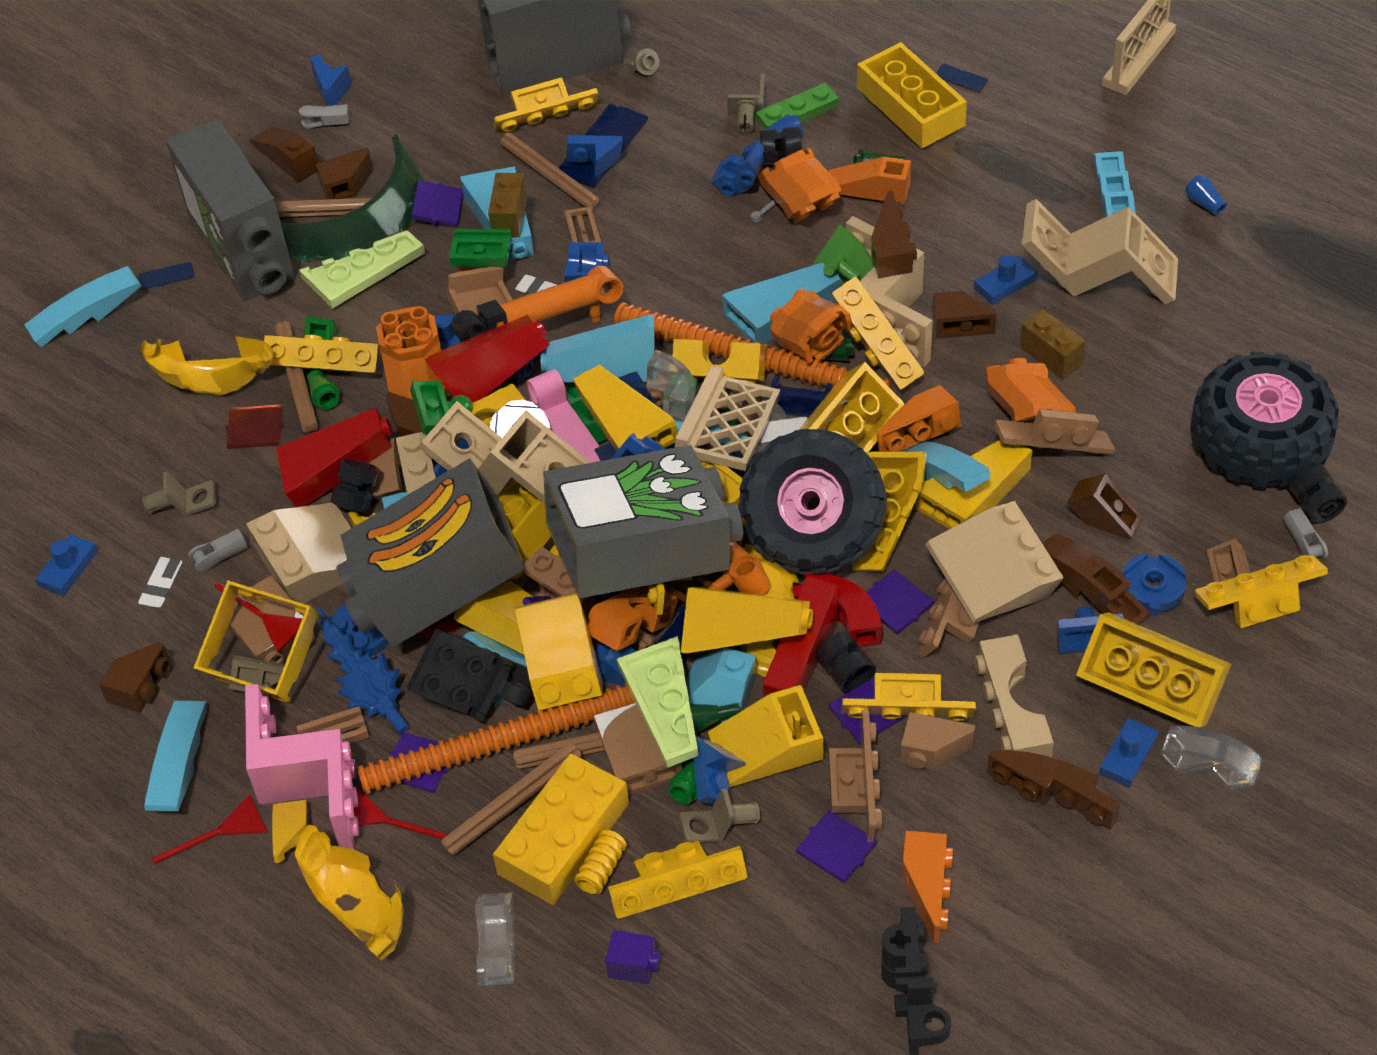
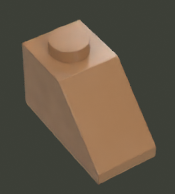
(934, 741)

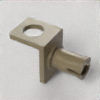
(746, 106)
(181, 498)
(719, 818)

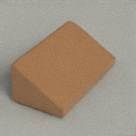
(1227, 560)

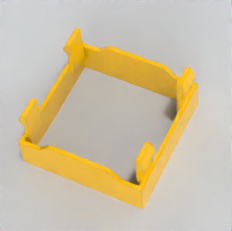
(220, 625)

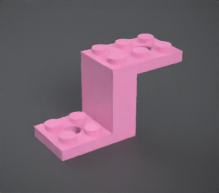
(300, 766)

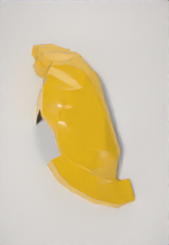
(208, 376)
(780, 586)
(341, 871)

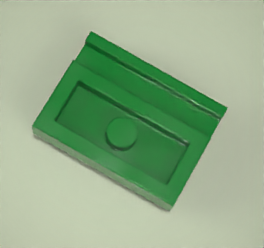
(480, 247)

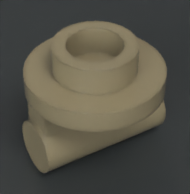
(645, 62)

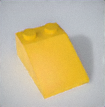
(558, 651)

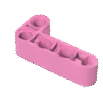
(549, 395)

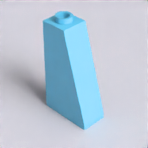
(477, 194)
(752, 305)
(616, 347)

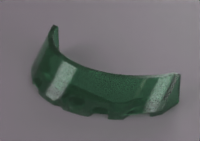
(377, 219)

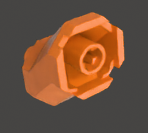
(800, 185)
(809, 325)
(405, 342)
(1024, 389)

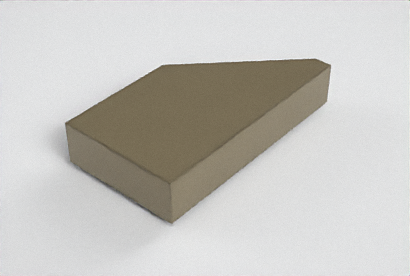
(255, 672)

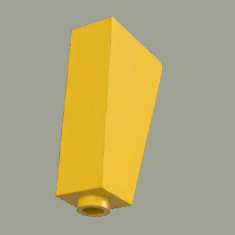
(622, 409)
(953, 506)
(495, 614)
(737, 618)

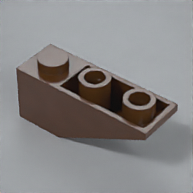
(890, 243)

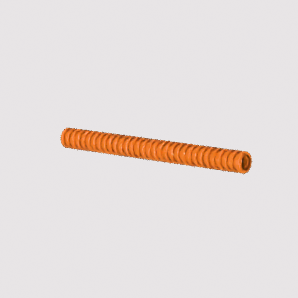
(720, 344)
(490, 740)

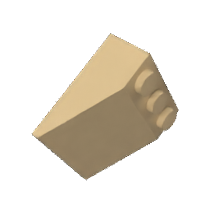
(301, 548)
(995, 562)

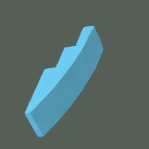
(1113, 183)
(90, 300)
(951, 466)
(175, 756)

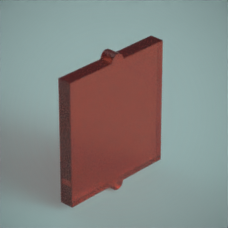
(254, 426)

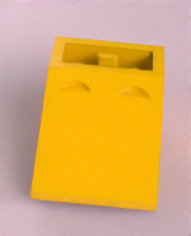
(771, 736)

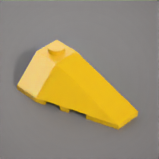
(903, 480)

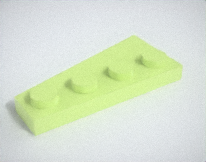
(348, 276)
(661, 695)

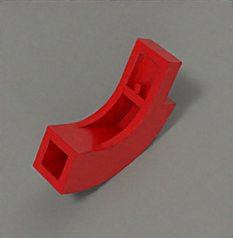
(855, 610)

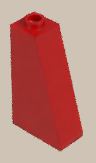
(488, 359)
(312, 462)
(796, 655)

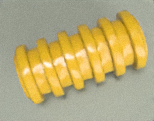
(600, 862)

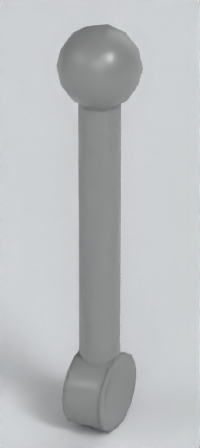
(757, 215)

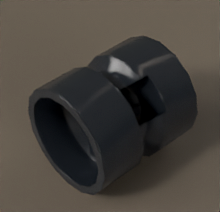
(790, 142)
(355, 484)
(1318, 493)
(845, 661)

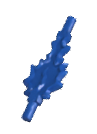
(366, 680)

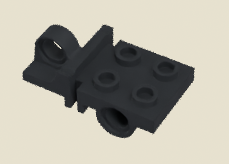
(467, 676)
(906, 970)

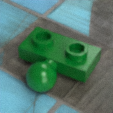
(432, 403)

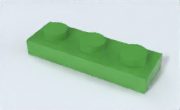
(804, 105)

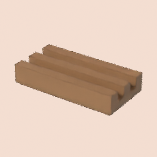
(578, 213)
(343, 720)

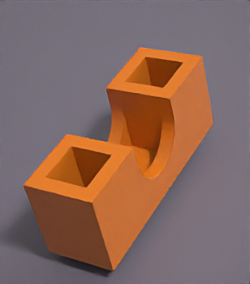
(620, 617)

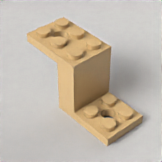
(1100, 252)
(895, 296)
(519, 454)

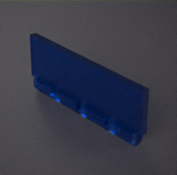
(611, 122)

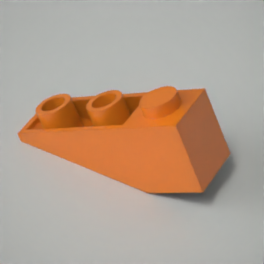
(875, 178)
(920, 420)
(923, 874)

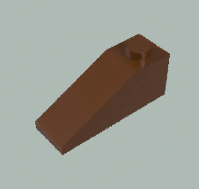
(288, 151)

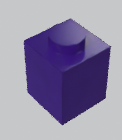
(632, 957)

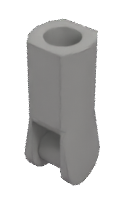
(324, 115)
(1304, 534)
(214, 552)

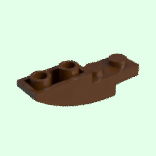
(1095, 578)
(1045, 777)

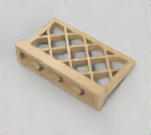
(1139, 45)
(704, 414)

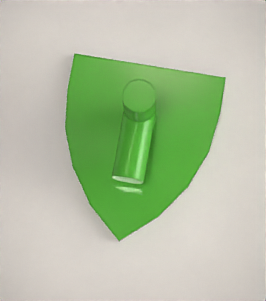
(845, 256)

